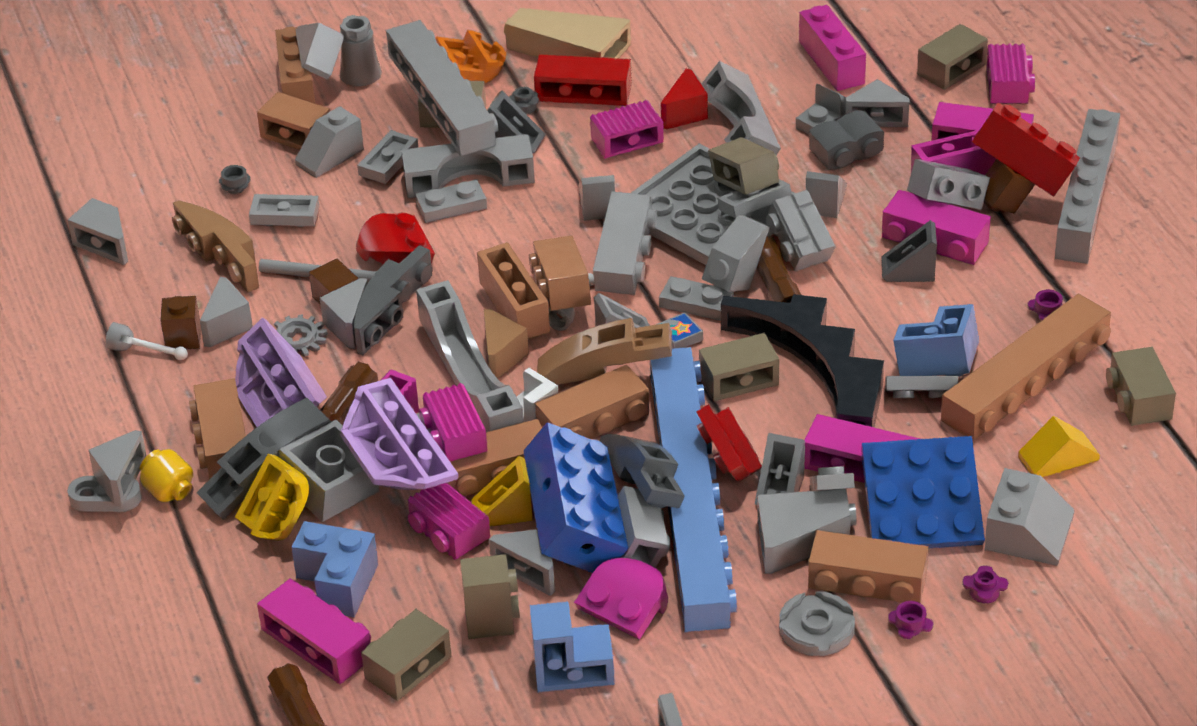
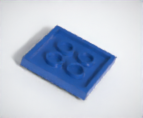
(923, 492)

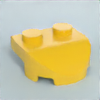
(274, 500)

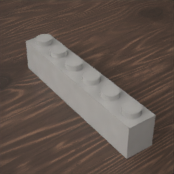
(441, 88)

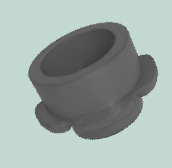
(525, 99)
(234, 179)

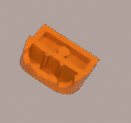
(474, 57)

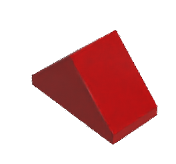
(684, 102)

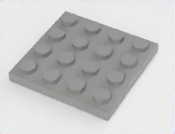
(689, 205)

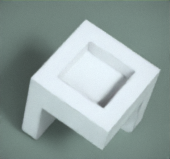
(535, 389)

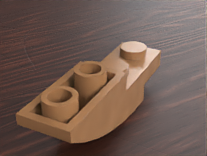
(217, 239)
(604, 345)

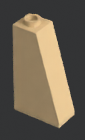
(566, 34)

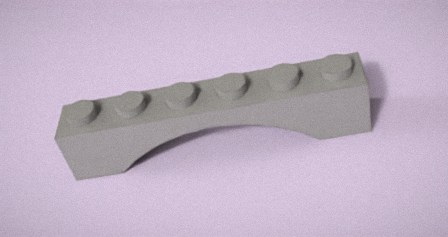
(1086, 186)
(450, 334)

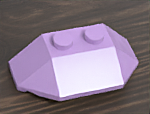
(272, 374)
(393, 440)

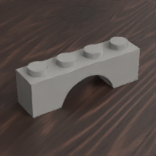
(737, 100)
(435, 166)

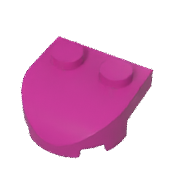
(624, 595)

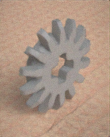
(311, 333)

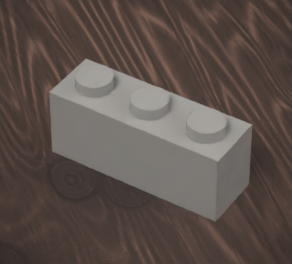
(624, 243)

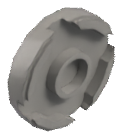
(817, 623)

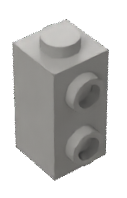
(643, 528)

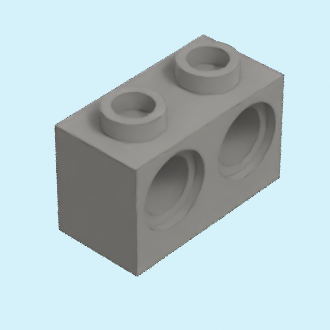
(948, 184)

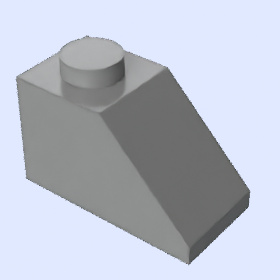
(330, 142)
(99, 230)
(736, 255)

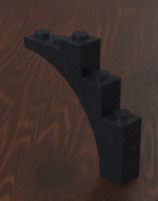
(828, 350)

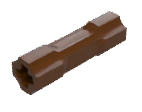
(775, 274)
(342, 398)
(293, 696)

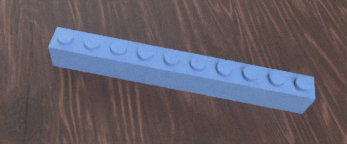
(696, 524)

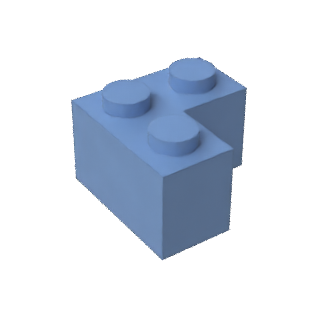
(938, 346)
(337, 561)
(569, 655)

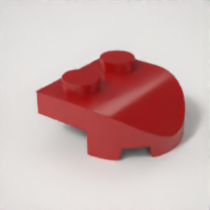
(391, 237)
(733, 446)

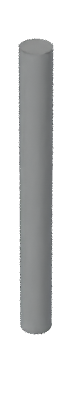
(302, 269)

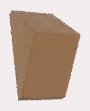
(505, 342)

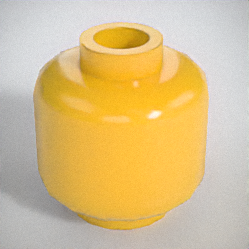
(166, 475)

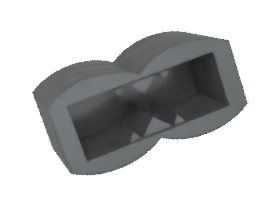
(846, 140)

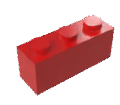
(583, 80)
(1026, 148)

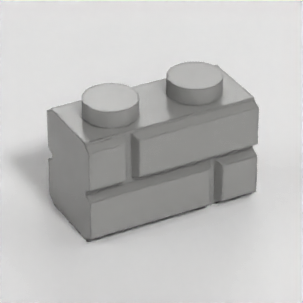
(800, 230)

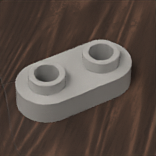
(88, 496)

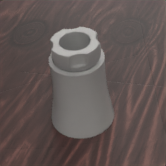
(358, 52)

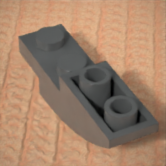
(383, 297)
(244, 459)
(646, 466)

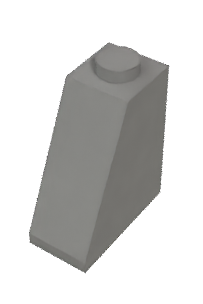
(791, 520)

